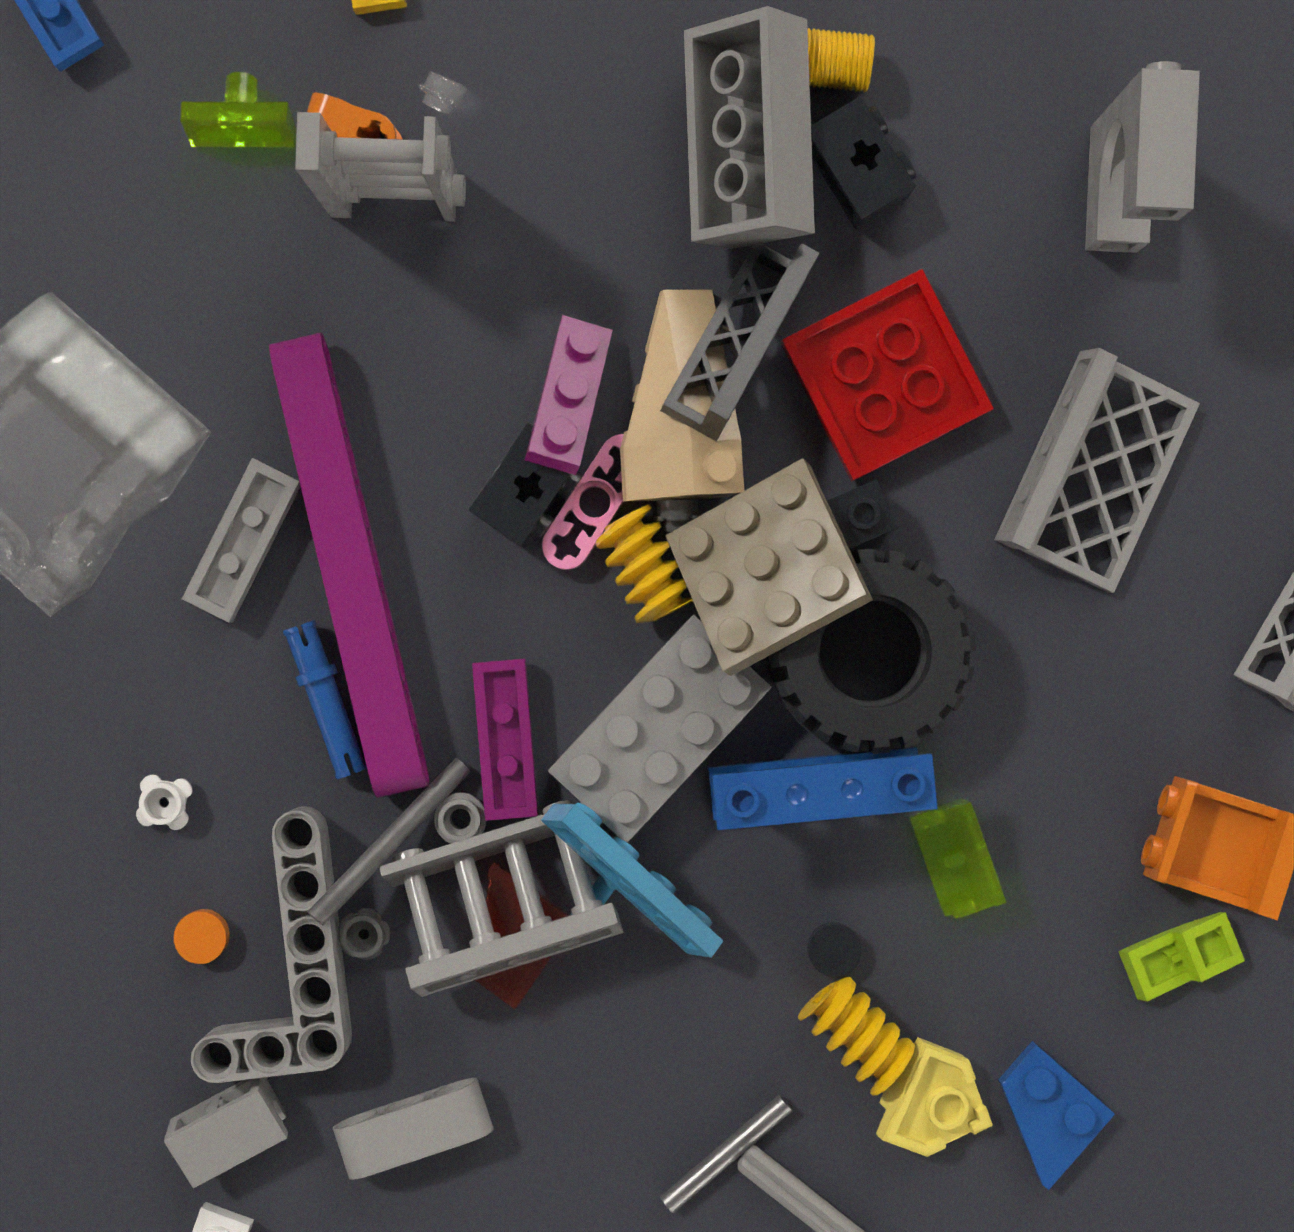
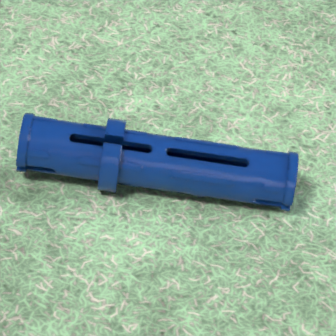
(325, 699)

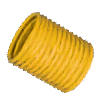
(840, 59)

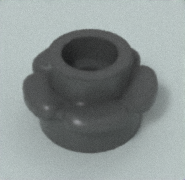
(676, 513)
(350, 934)

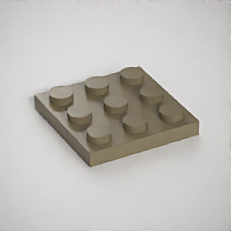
(767, 567)

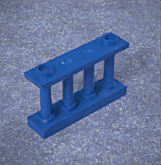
(821, 788)

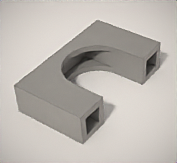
(1143, 158)

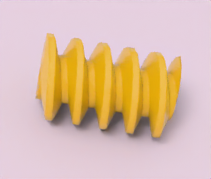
(643, 566)
(860, 1032)

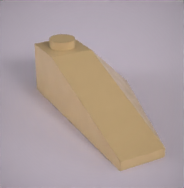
(658, 452)

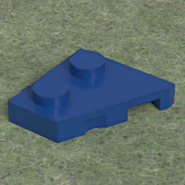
(1051, 1112)

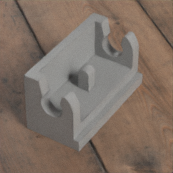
(226, 1130)

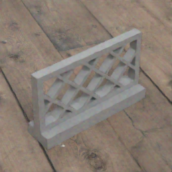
(1065, 440)

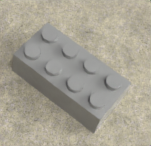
(749, 129)
(657, 731)

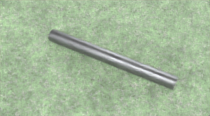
(388, 842)

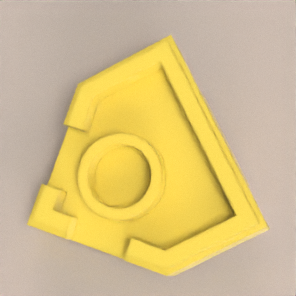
(932, 1101)

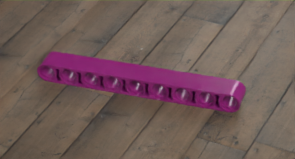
(349, 565)

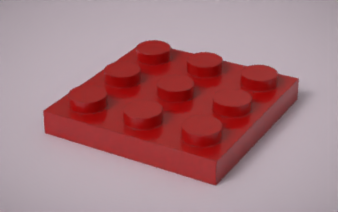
(886, 375)

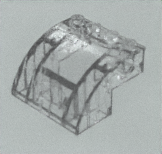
(80, 451)

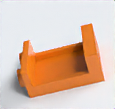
(1222, 847)

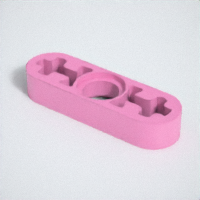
(563, 528)

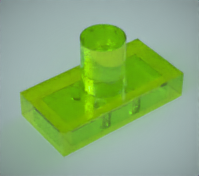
(239, 119)

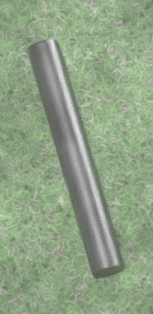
(726, 1153)

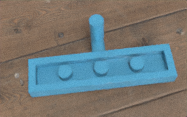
(620, 871)

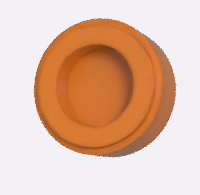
(201, 936)

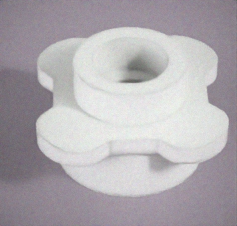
(151, 811)

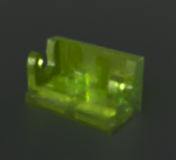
(957, 859)

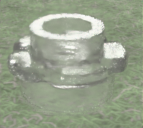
(443, 93)

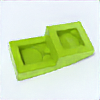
(1181, 955)

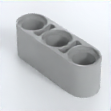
(413, 1128)

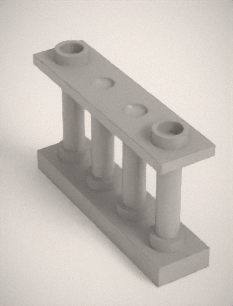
(356, 168)
(488, 951)

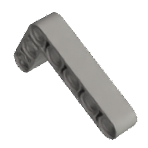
(302, 962)

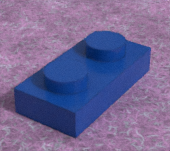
(61, 29)

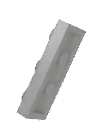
(241, 541)

